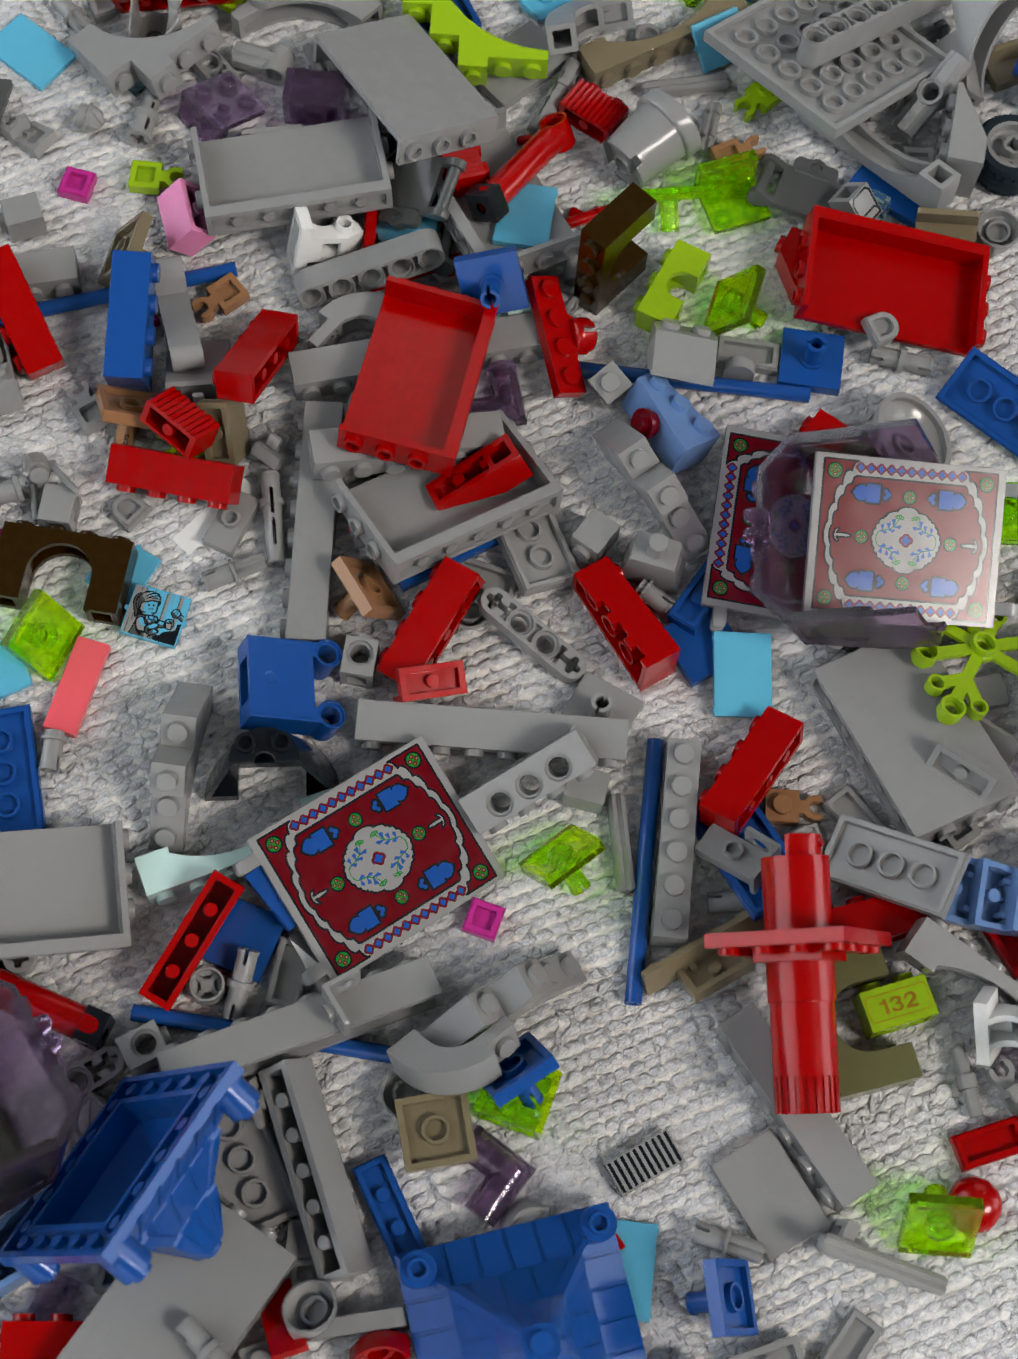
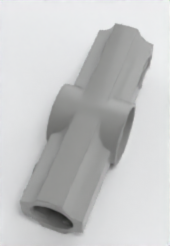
(945, 78)

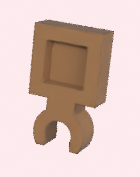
(734, 147)
(223, 295)
(785, 808)

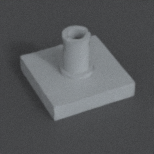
(601, 699)

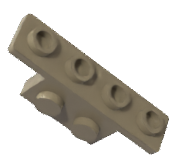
(699, 968)

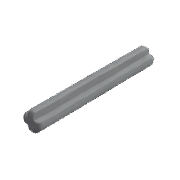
(882, 1263)

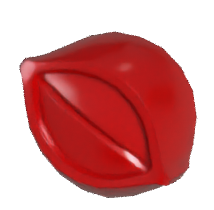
(381, 1345)

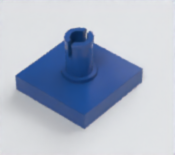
(493, 278)
(811, 360)
(521, 1073)
(726, 1298)

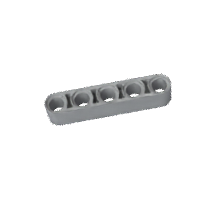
(369, 268)

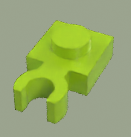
(756, 98)
(150, 177)

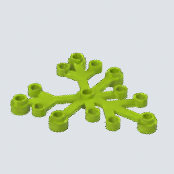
(980, 648)

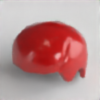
(980, 1188)

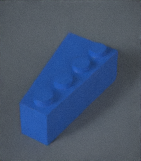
(131, 320)

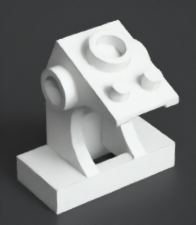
(320, 243)
(993, 1025)

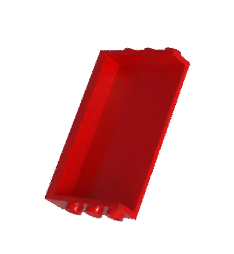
(871, 266)
(418, 377)

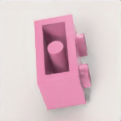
(181, 219)

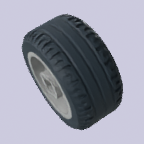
(1001, 156)

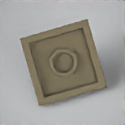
(127, 238)
(435, 1131)

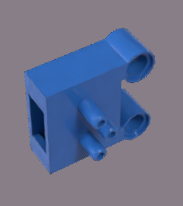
(279, 685)

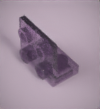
(218, 106)

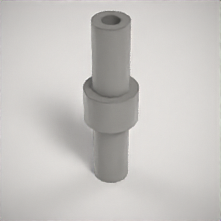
(966, 1082)

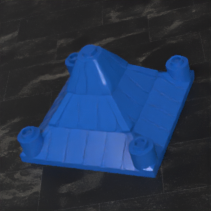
(138, 1178)
(524, 1292)

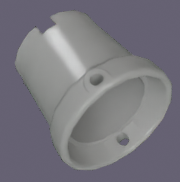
(651, 138)

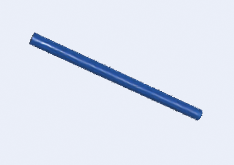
(101, 296)
(720, 385)
(644, 872)
(201, 1023)

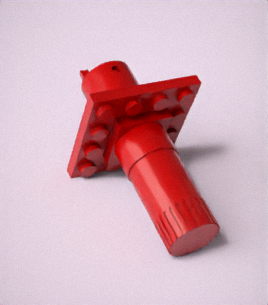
(800, 972)

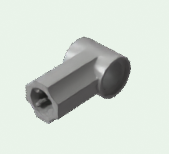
(264, 61)

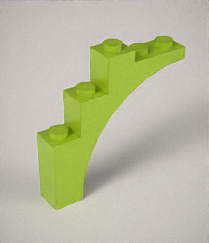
(477, 50)

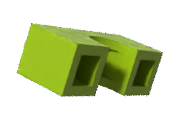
(681, 268)

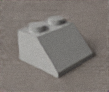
(682, 352)

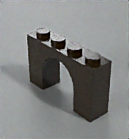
(606, 252)
(29, 546)

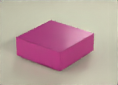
(77, 185)
(483, 920)

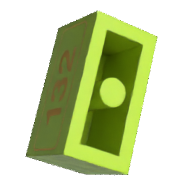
(894, 1005)

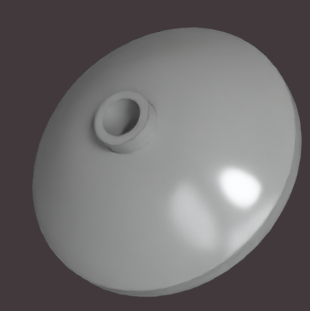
(908, 406)

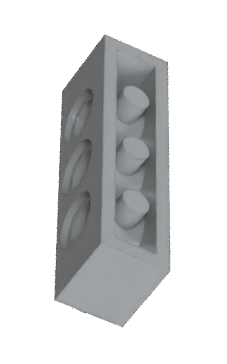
(479, 800)

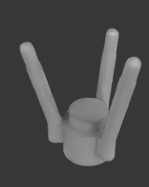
(37, 471)

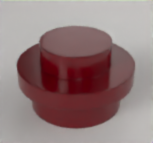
(645, 422)

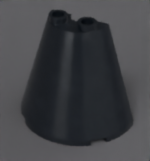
(269, 749)

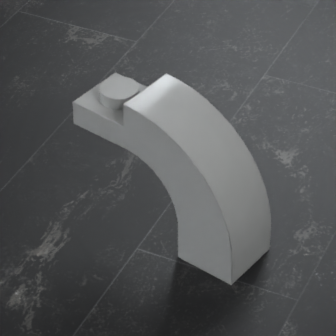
(580, 18)
(345, 316)
(456, 1068)

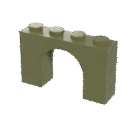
(878, 1070)

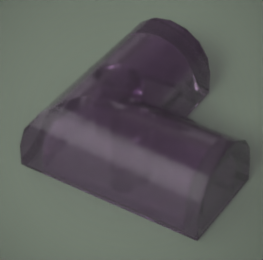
(503, 392)
(504, 1177)

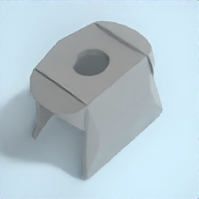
(147, 23)

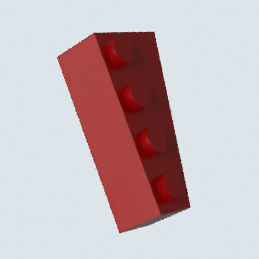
(626, 623)

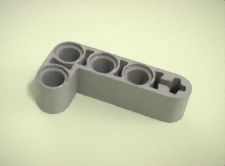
(177, 316)

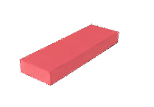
(77, 686)

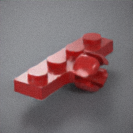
(560, 336)

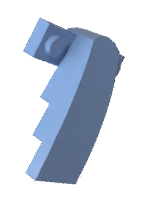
(986, 898)

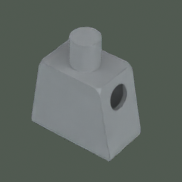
(654, 559)

